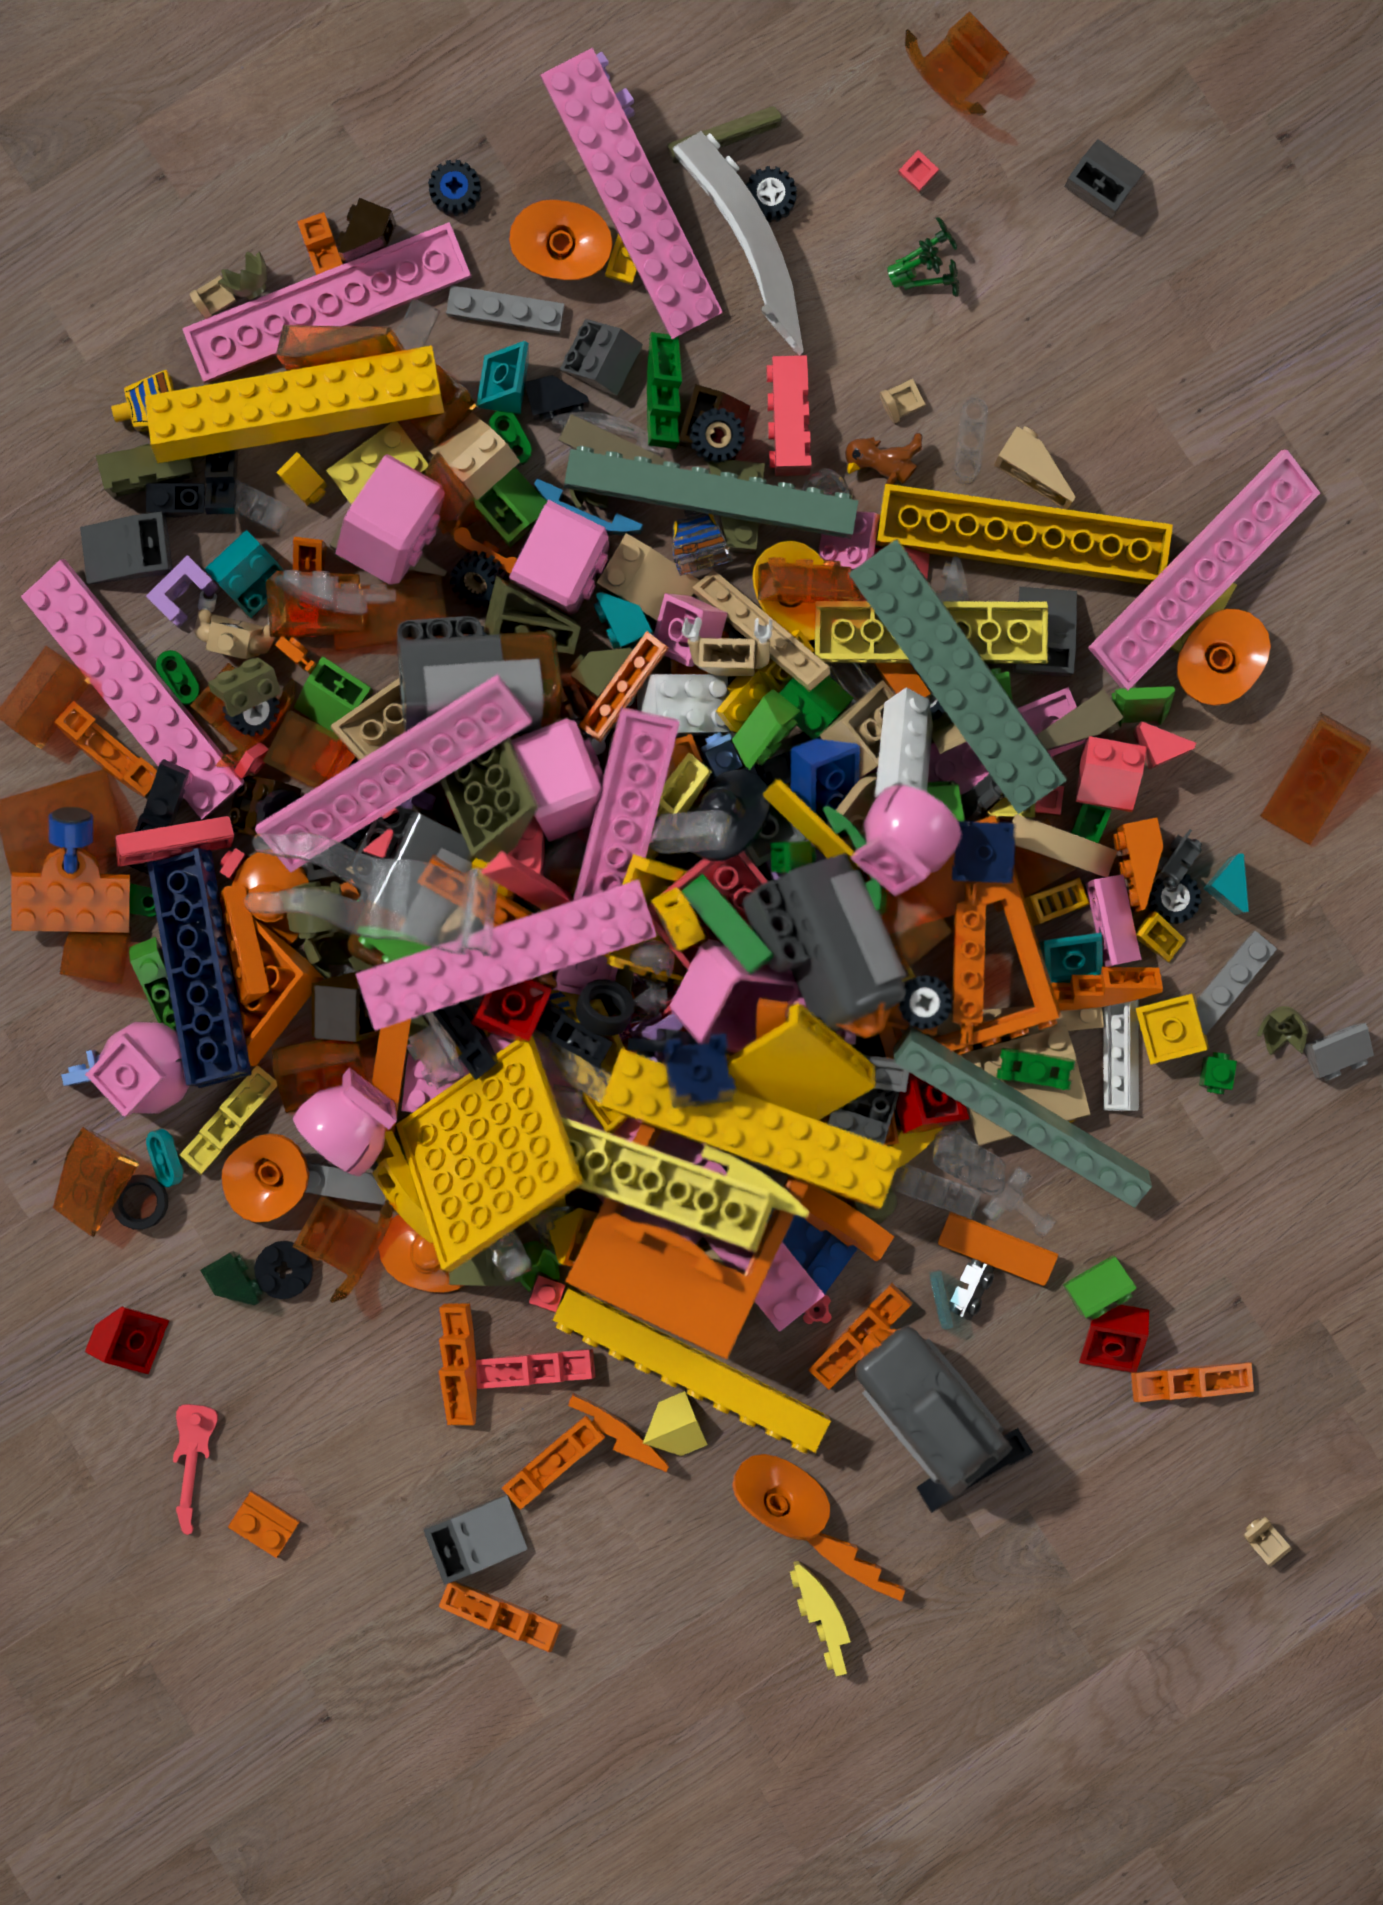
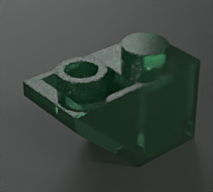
(229, 1279)

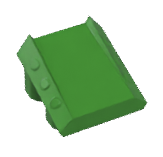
(1143, 704)

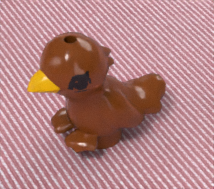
(891, 462)

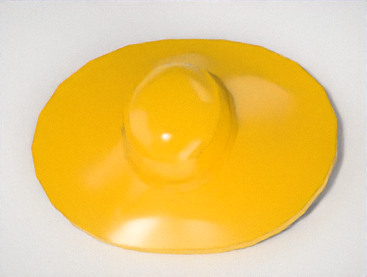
(789, 615)

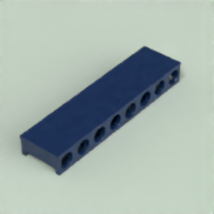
(199, 969)

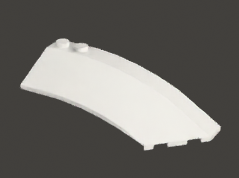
(742, 212)

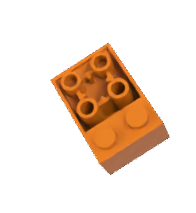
(1141, 851)

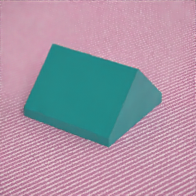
(504, 379)
(1230, 885)
(1073, 956)

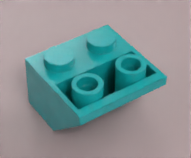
(244, 572)
(624, 619)

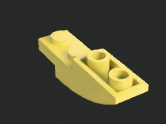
(819, 1605)

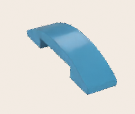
(619, 525)

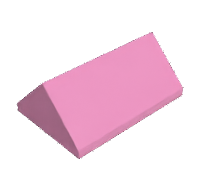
(1113, 920)

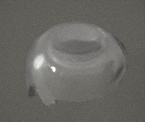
(653, 954)

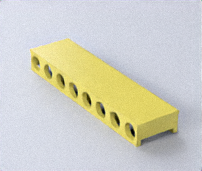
(996, 629)
(669, 1187)

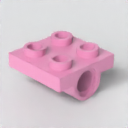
(855, 550)

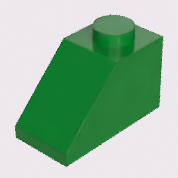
(791, 855)

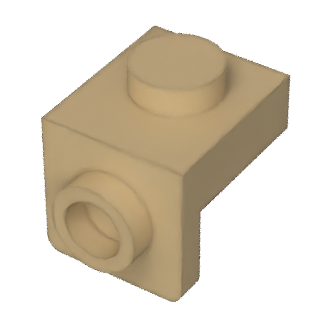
(1266, 1541)

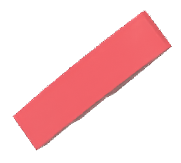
(535, 1368)

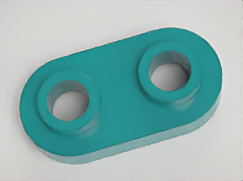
(164, 1157)

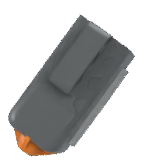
(833, 943)
(930, 1407)

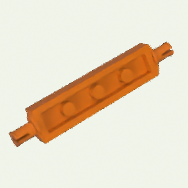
(968, 963)

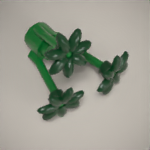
(904, 269)

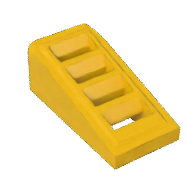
(1034, 907)

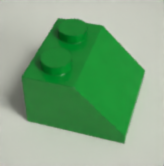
(817, 707)

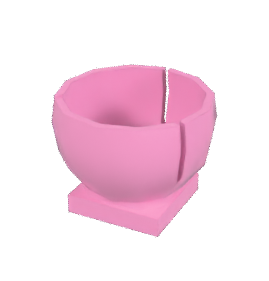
(906, 837)
(141, 1069)
(347, 1123)

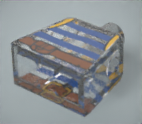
(698, 543)

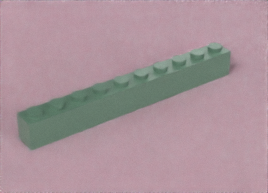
(711, 493)
(1021, 1116)

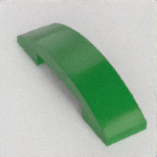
(843, 828)

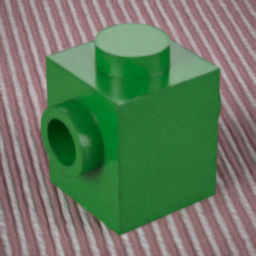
(1218, 1073)

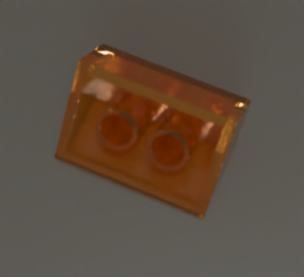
(805, 581)
(42, 697)
(313, 1067)

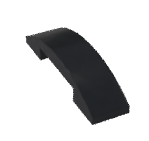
(471, 1040)

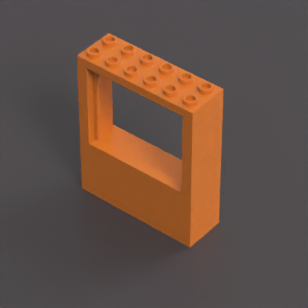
(943, 895)
(661, 1282)

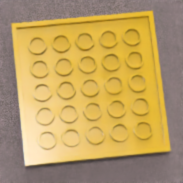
(488, 1154)

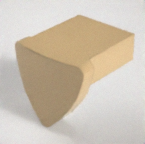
(212, 298)
(901, 400)

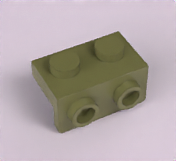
(245, 686)

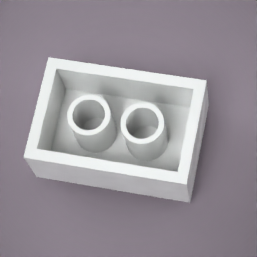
(686, 698)

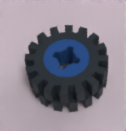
(454, 198)

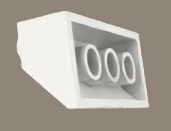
(905, 742)

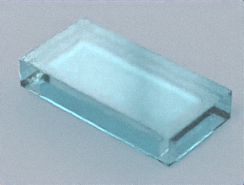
(940, 1299)

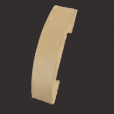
(1063, 846)

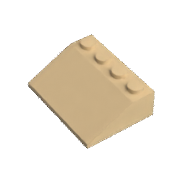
(1065, 1103)

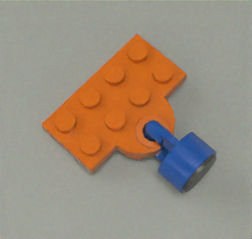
(70, 889)

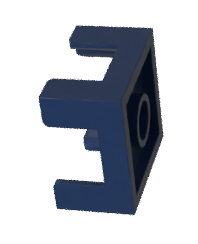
(985, 852)
(698, 1072)

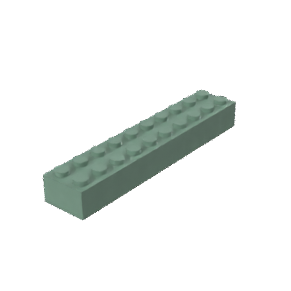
(957, 676)

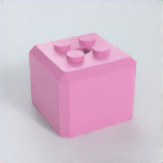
(391, 520)
(562, 558)
(562, 777)
(724, 997)

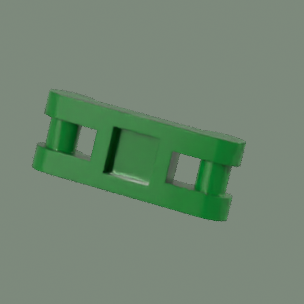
(1035, 1068)

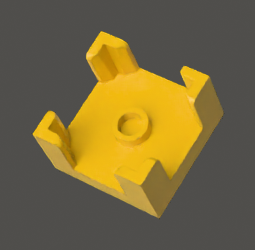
(1172, 1028)

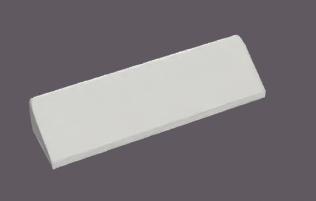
(1121, 1057)

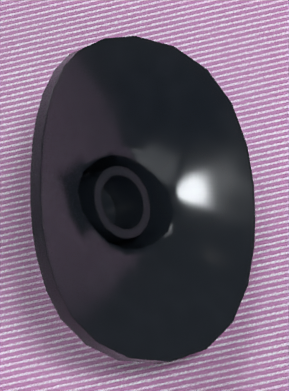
(742, 798)

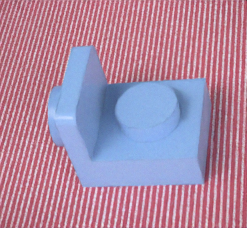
(720, 754)
(77, 1073)

